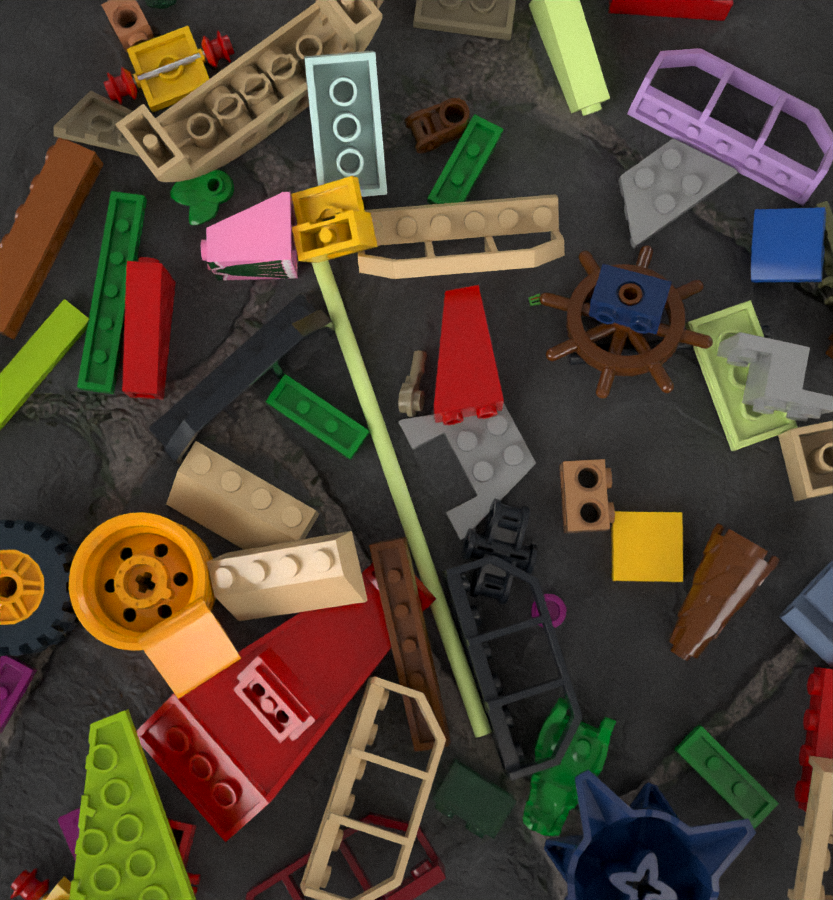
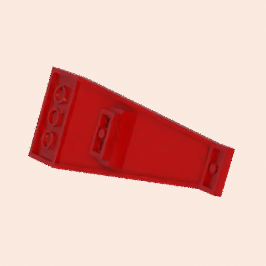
(229, 737)

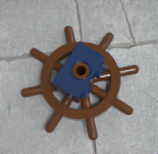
(627, 304)

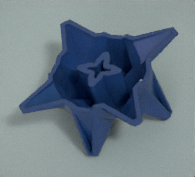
(646, 841)

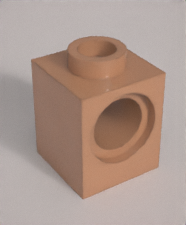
(125, 11)

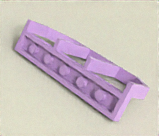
(725, 143)

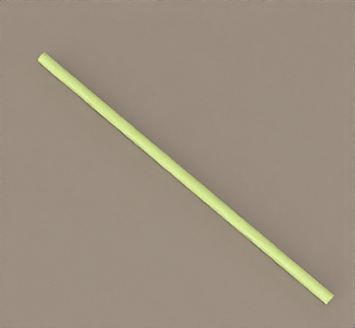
(402, 499)

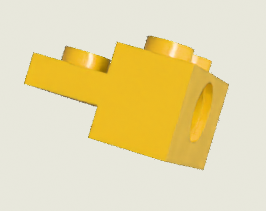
(345, 234)

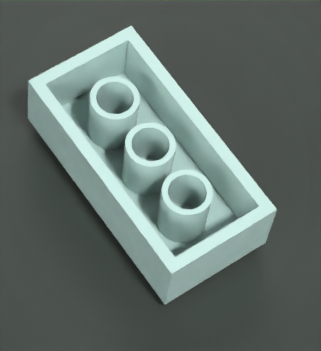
(346, 119)

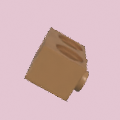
(575, 496)

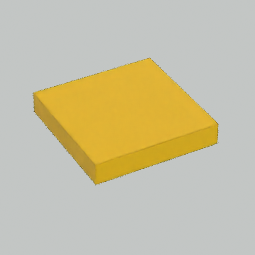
(647, 546)

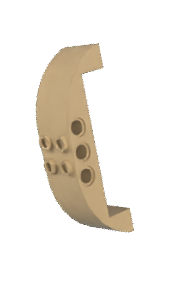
(249, 95)

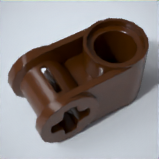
(436, 125)

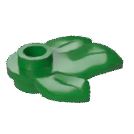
(200, 196)

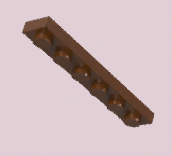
(408, 636)

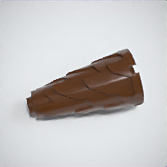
(720, 587)

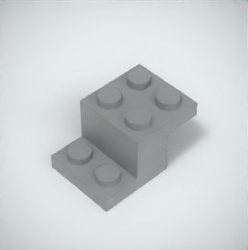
(775, 376)

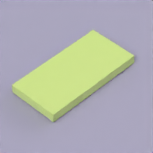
(728, 381)

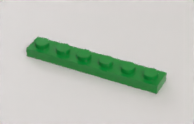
(107, 310)

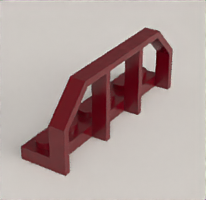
(422, 877)

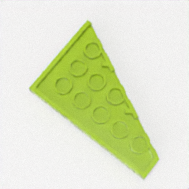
(124, 831)

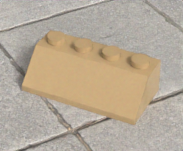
(237, 502)
(289, 577)

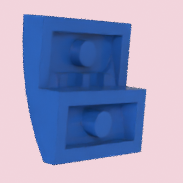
(788, 245)

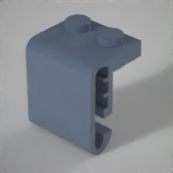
(812, 614)

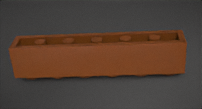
(42, 228)

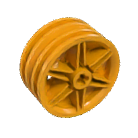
(100, 560)

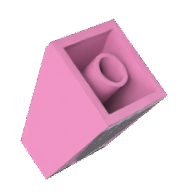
(254, 242)

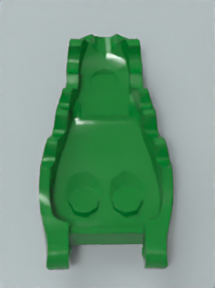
(554, 789)

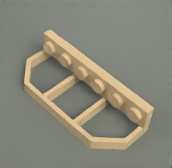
(463, 221)
(342, 801)
(815, 834)

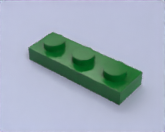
(466, 162)
(317, 417)
(726, 776)

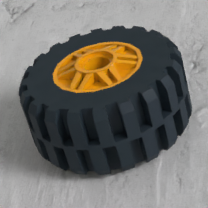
(41, 607)

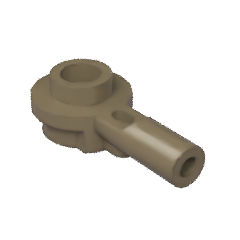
(410, 397)

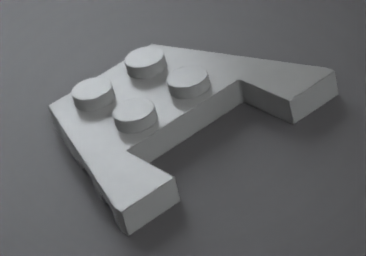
(489, 454)

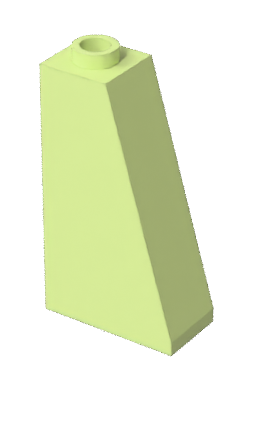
(571, 53)

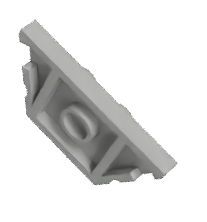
(668, 186)

